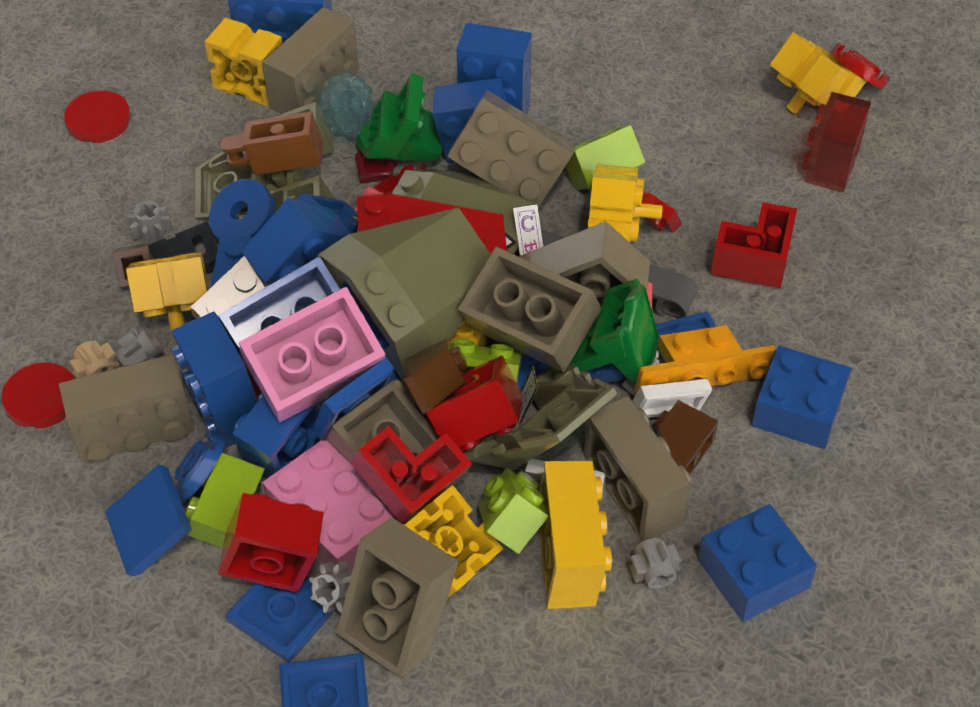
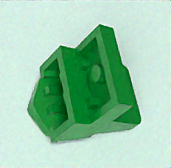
(401, 126)
(621, 333)

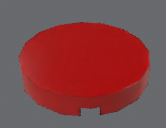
(860, 65)
(97, 116)
(34, 395)

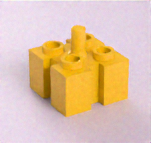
(239, 59)
(813, 73)
(618, 200)
(168, 285)
(450, 529)

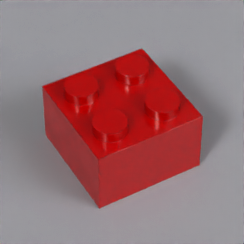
(480, 406)
(271, 542)

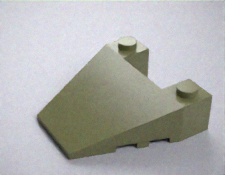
(280, 184)

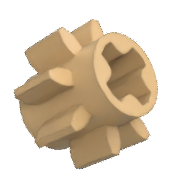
(93, 359)

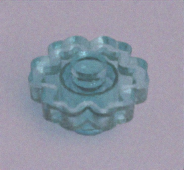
(346, 105)

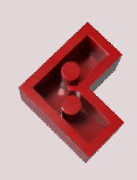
(755, 252)
(409, 481)

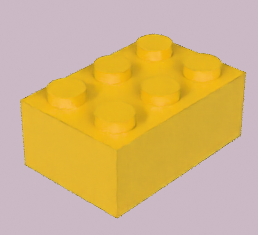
(573, 535)

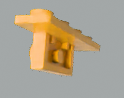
(705, 355)

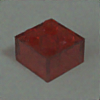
(835, 141)

